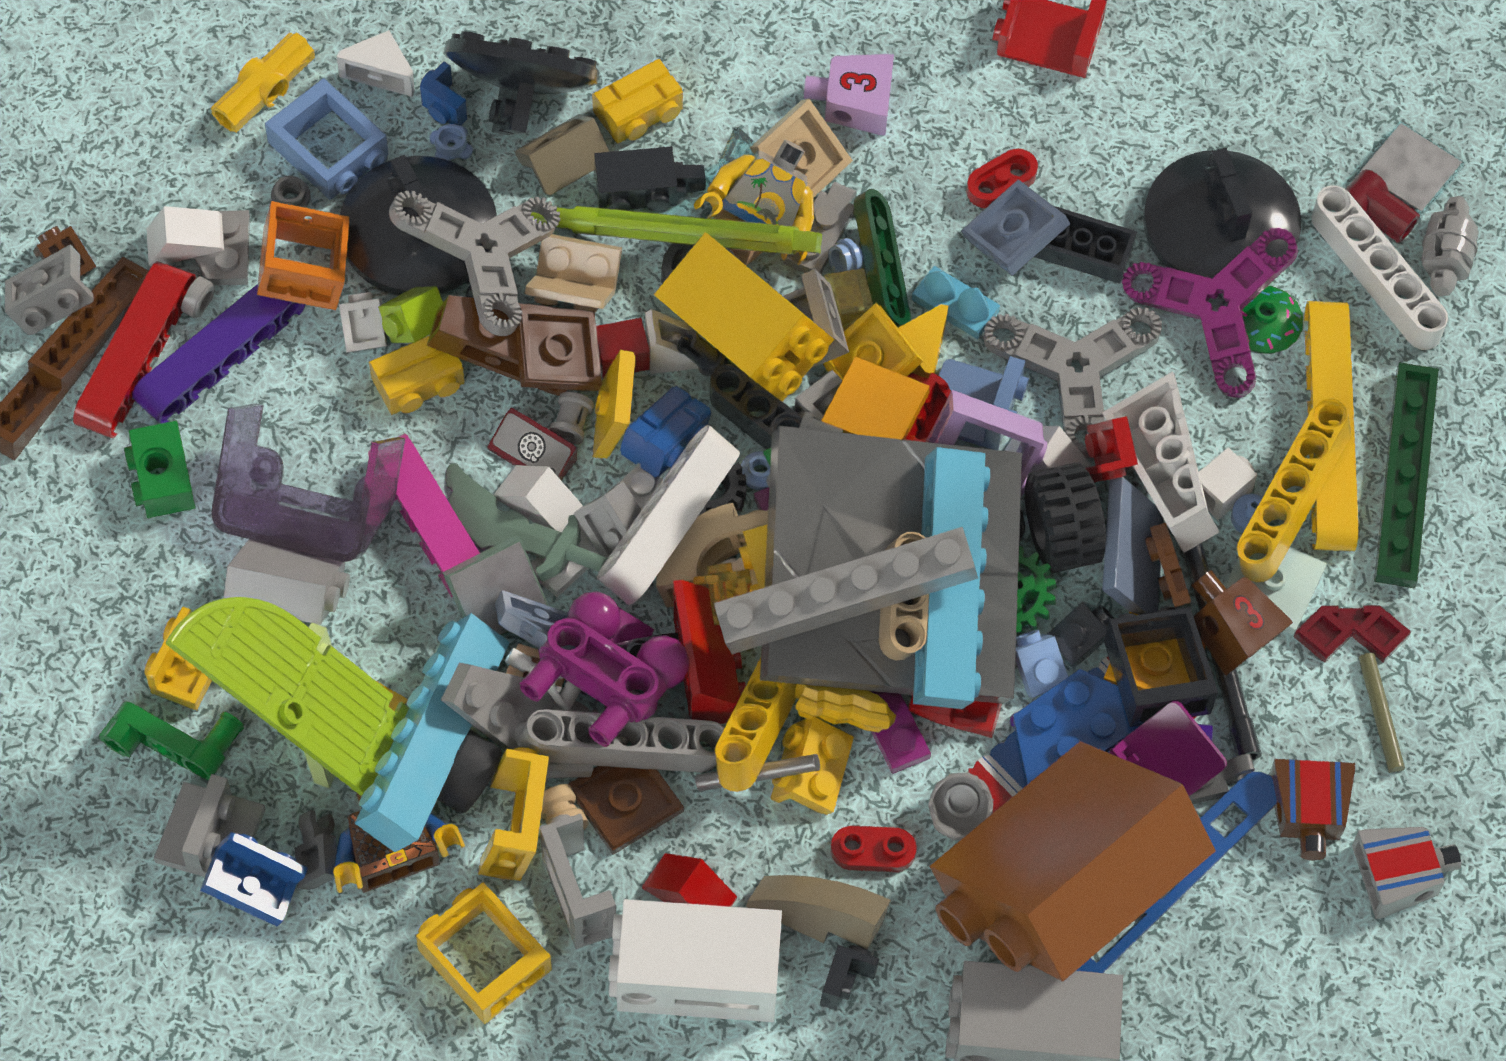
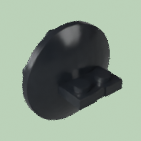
(519, 74)
(1214, 207)
(394, 257)

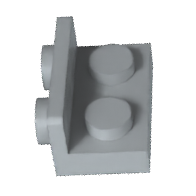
(46, 291)

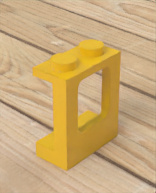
(513, 850)

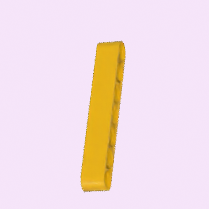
(1330, 375)

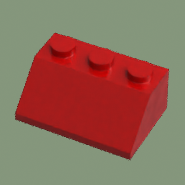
(712, 677)

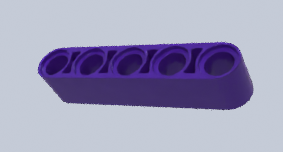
(211, 352)

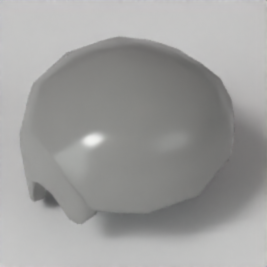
(959, 804)

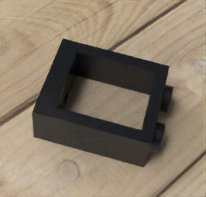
(1163, 625)

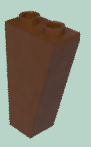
(461, 334)

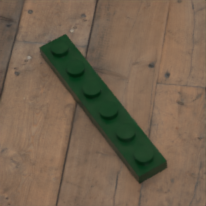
(1406, 475)

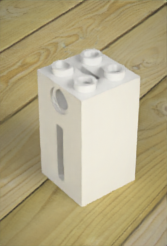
(695, 960)

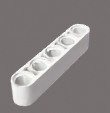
(1377, 250)
(668, 515)

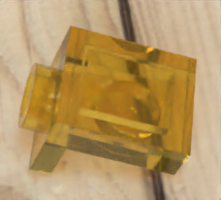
(724, 583)

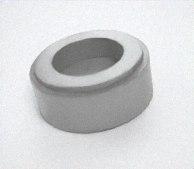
(198, 297)

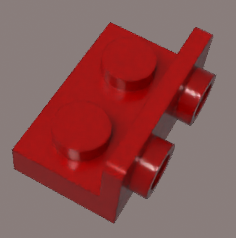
(1111, 448)

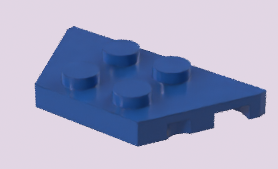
(1070, 712)

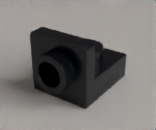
(839, 980)

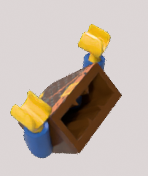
(372, 864)

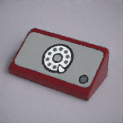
(530, 444)

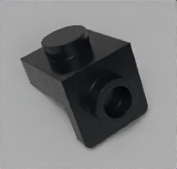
(1081, 632)

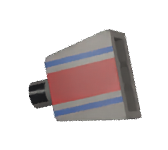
(1402, 867)

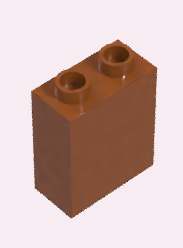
(1070, 861)

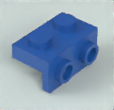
(253, 877)

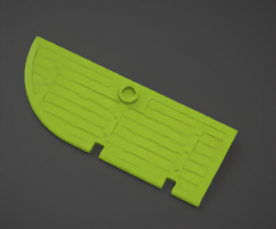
(277, 673)

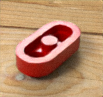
(998, 176)
(873, 849)

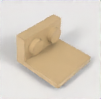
(575, 273)

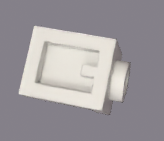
(362, 323)

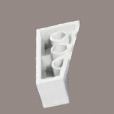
(1167, 459)

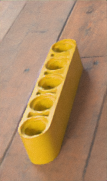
(1288, 506)
(752, 731)

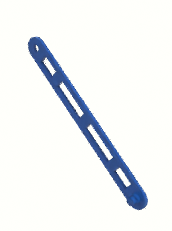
(1252, 795)

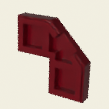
(1370, 626)

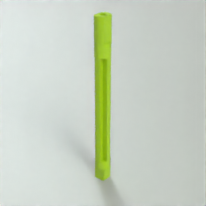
(686, 229)

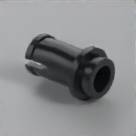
(701, 353)

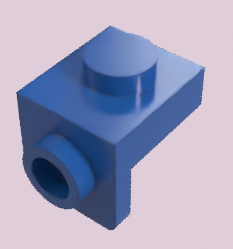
(441, 101)

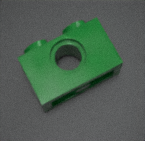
(159, 448)

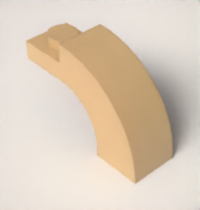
(707, 542)

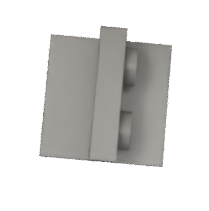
(202, 821)

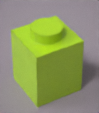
(410, 314)

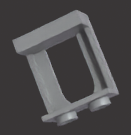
(588, 918)

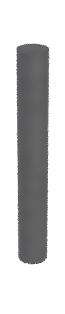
(770, 770)

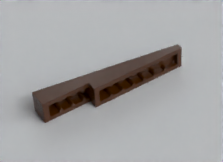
(66, 356)

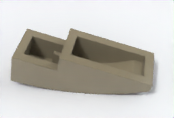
(822, 907)

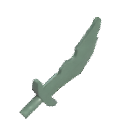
(492, 526)

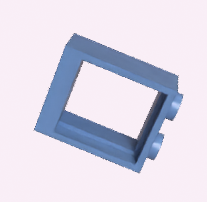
(303, 114)

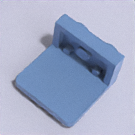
(987, 387)

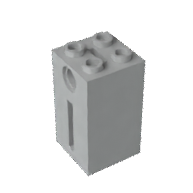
(1033, 1015)

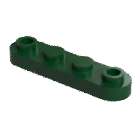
(881, 255)

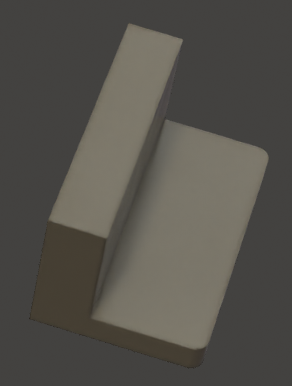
(563, 153)

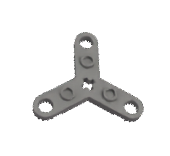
(459, 235)
(1097, 353)

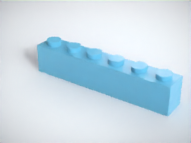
(951, 500)
(426, 738)

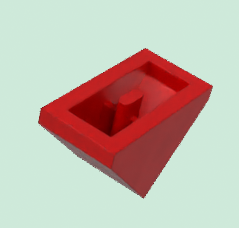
(688, 882)

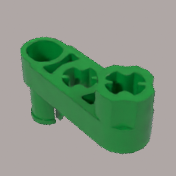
(202, 757)

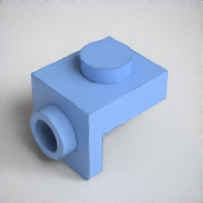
(1039, 662)

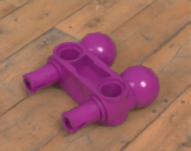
(604, 667)

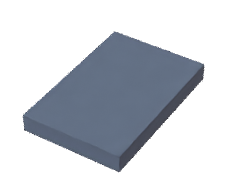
(1128, 568)

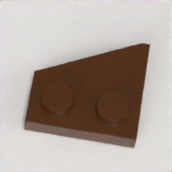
(1162, 549)

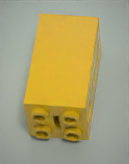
(744, 317)

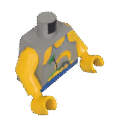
(764, 190)

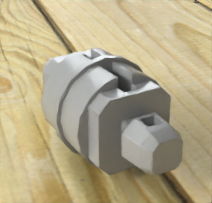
(1449, 246)

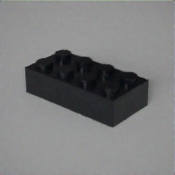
(1091, 247)

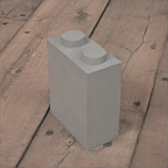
(287, 578)

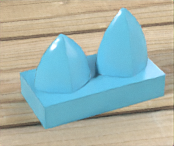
(967, 305)

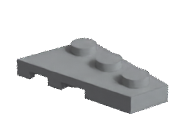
(493, 703)

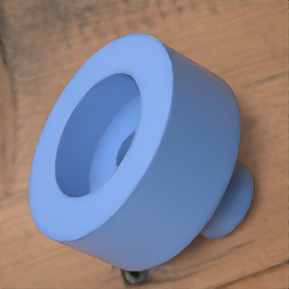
(1244, 510)

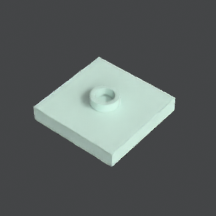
(1291, 584)

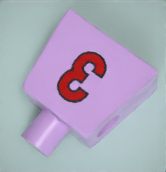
(855, 91)

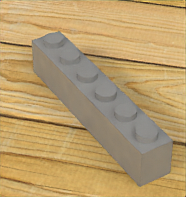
(846, 590)

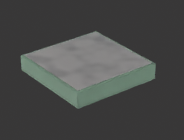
(480, 579)

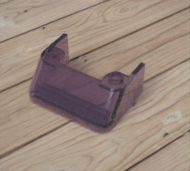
(258, 507)

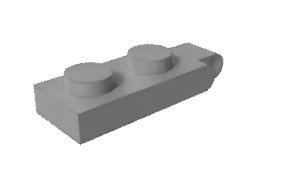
(831, 217)

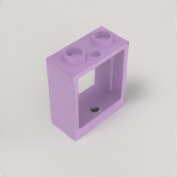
(964, 408)

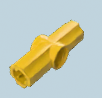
(263, 82)

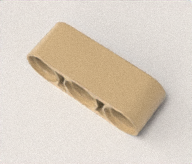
(906, 617)

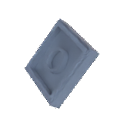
(1015, 227)

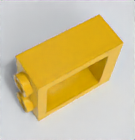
(512, 982)

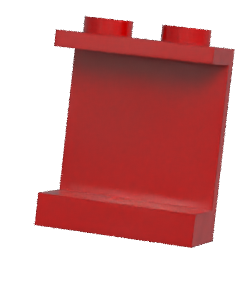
(1050, 34)

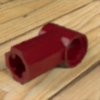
(1382, 207)

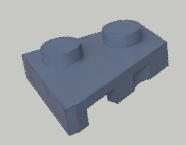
(527, 618)

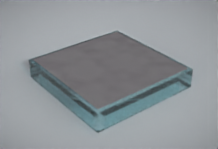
(1413, 167)

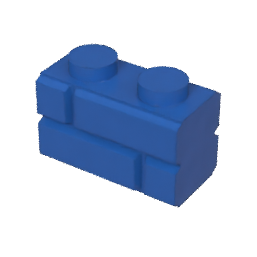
(664, 431)

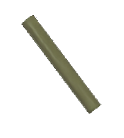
(1381, 712)

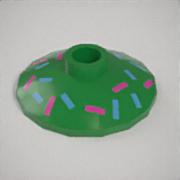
(1276, 331)

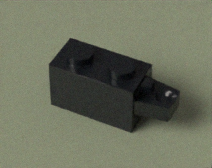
(644, 179)

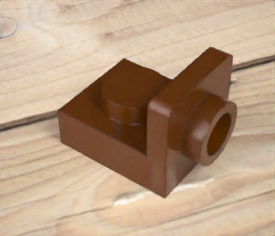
(55, 240)

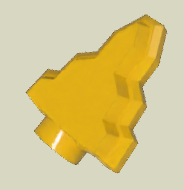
(844, 706)

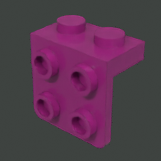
(1174, 748)

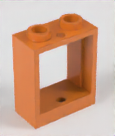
(298, 280)

